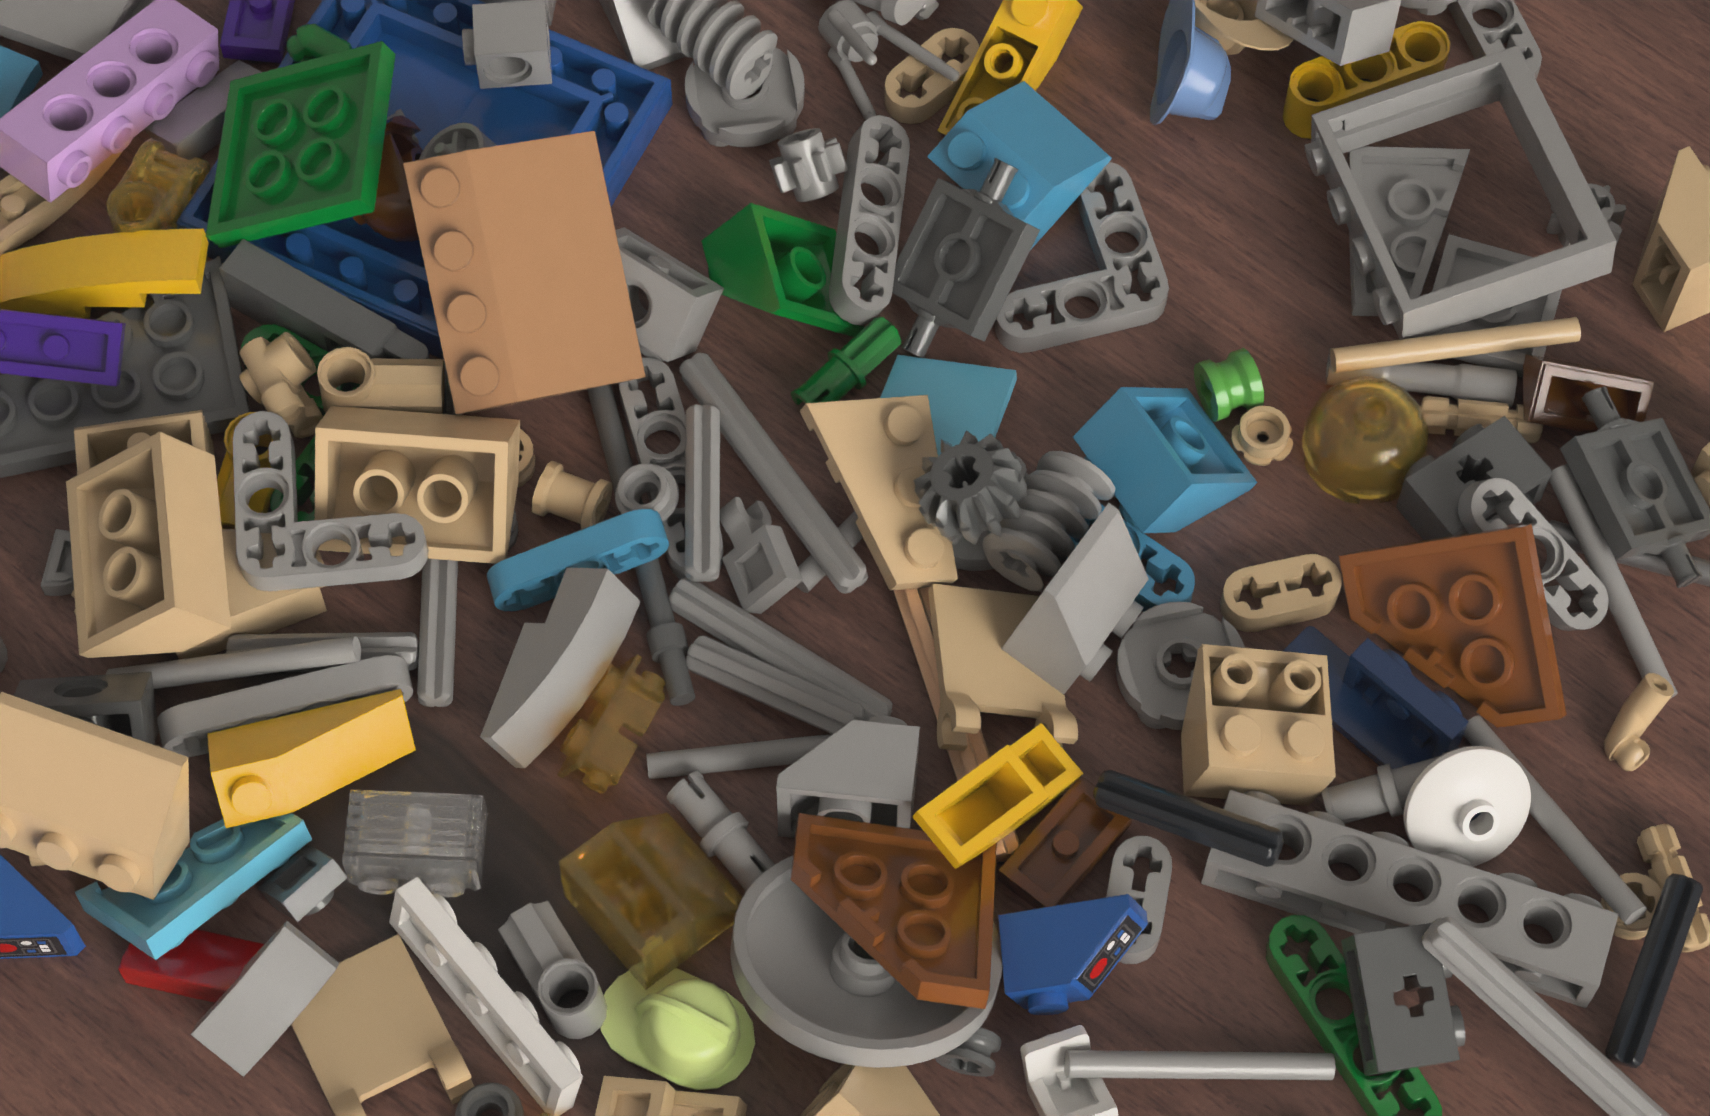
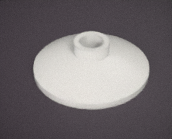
(1457, 789)

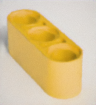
(1342, 84)

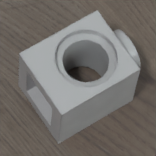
(509, 44)

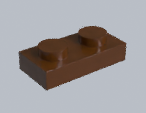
(1063, 848)

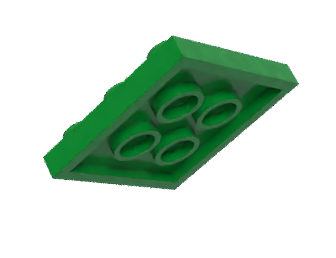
(301, 145)

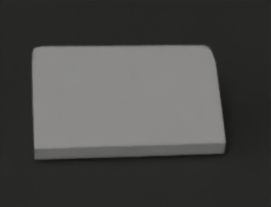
(198, 120)

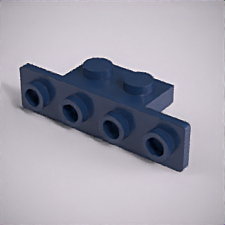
(1383, 704)

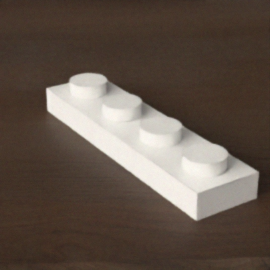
(473, 983)

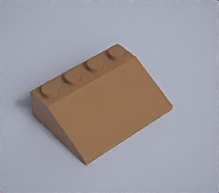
(524, 271)

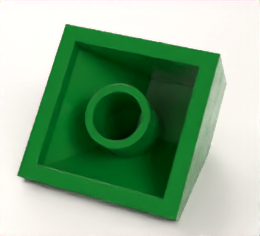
(776, 266)

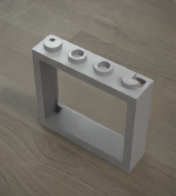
(1432, 98)

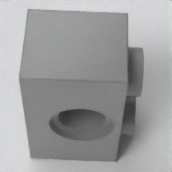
(677, 297)

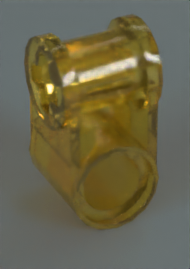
(154, 189)

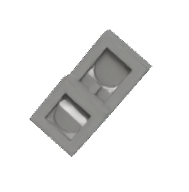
(265, 998)

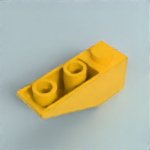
(1016, 48)

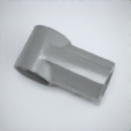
(554, 968)

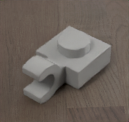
(761, 557)

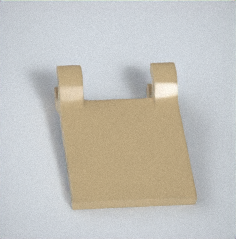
(978, 674)
(376, 1030)

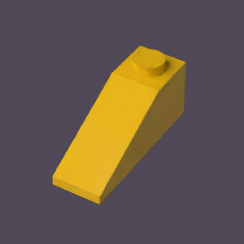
(305, 755)

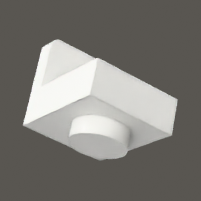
(1047, 1082)

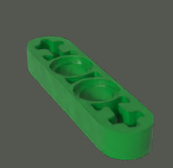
(1339, 1035)

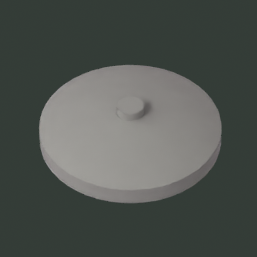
(828, 992)

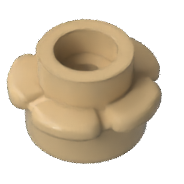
(1264, 421)

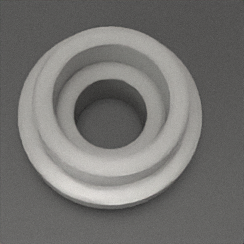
(646, 478)

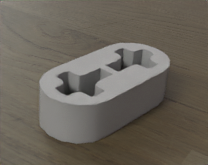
(1154, 895)

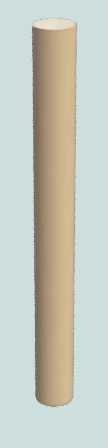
(1455, 344)

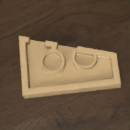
(876, 456)

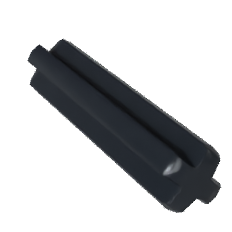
(1188, 818)
(1654, 970)

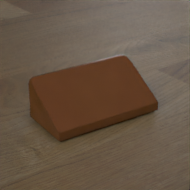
(1556, 389)

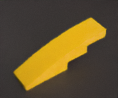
(102, 271)

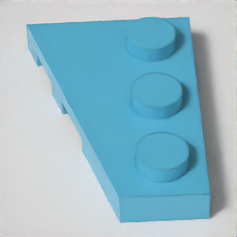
(202, 883)

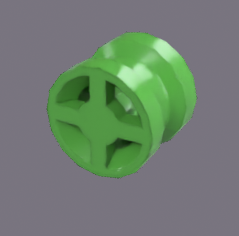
(1229, 384)

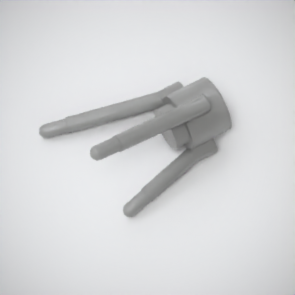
(855, 38)

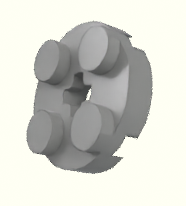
(751, 120)
(1148, 649)

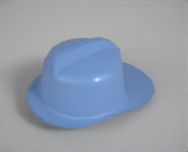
(1190, 69)

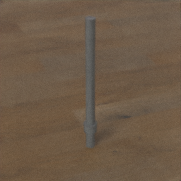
(666, 637)

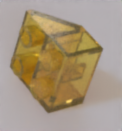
(649, 894)

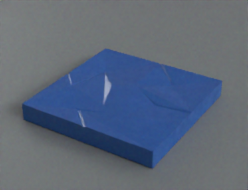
(437, 91)

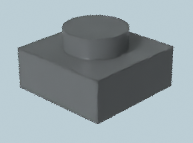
(303, 883)

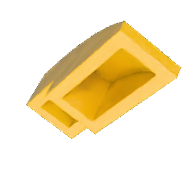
(998, 796)

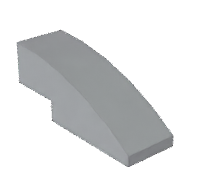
(559, 663)

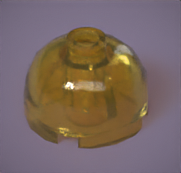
(1364, 439)

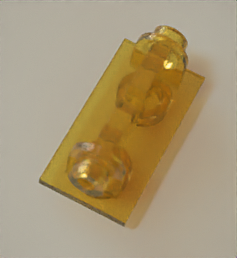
(622, 701)

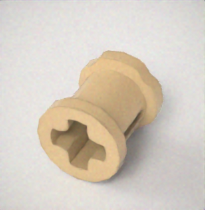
(571, 496)

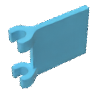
(958, 395)

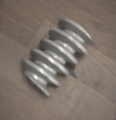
(718, 41)
(1058, 500)

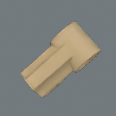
(384, 383)

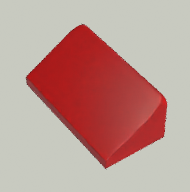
(197, 968)

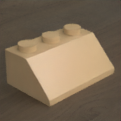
(439, 468)
(148, 551)
(90, 798)

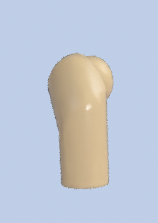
(1634, 717)

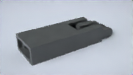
(286, 297)

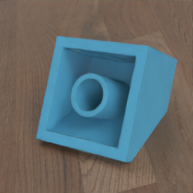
(1031, 135)
(1163, 457)

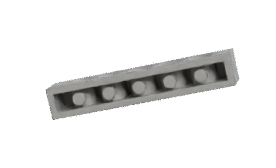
(1306, 886)

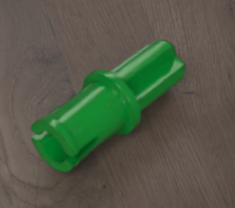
(850, 364)

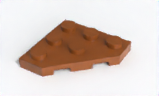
(1465, 617)
(903, 903)

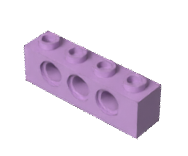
(107, 97)

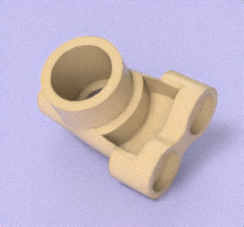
(275, 381)

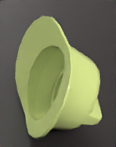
(679, 1029)

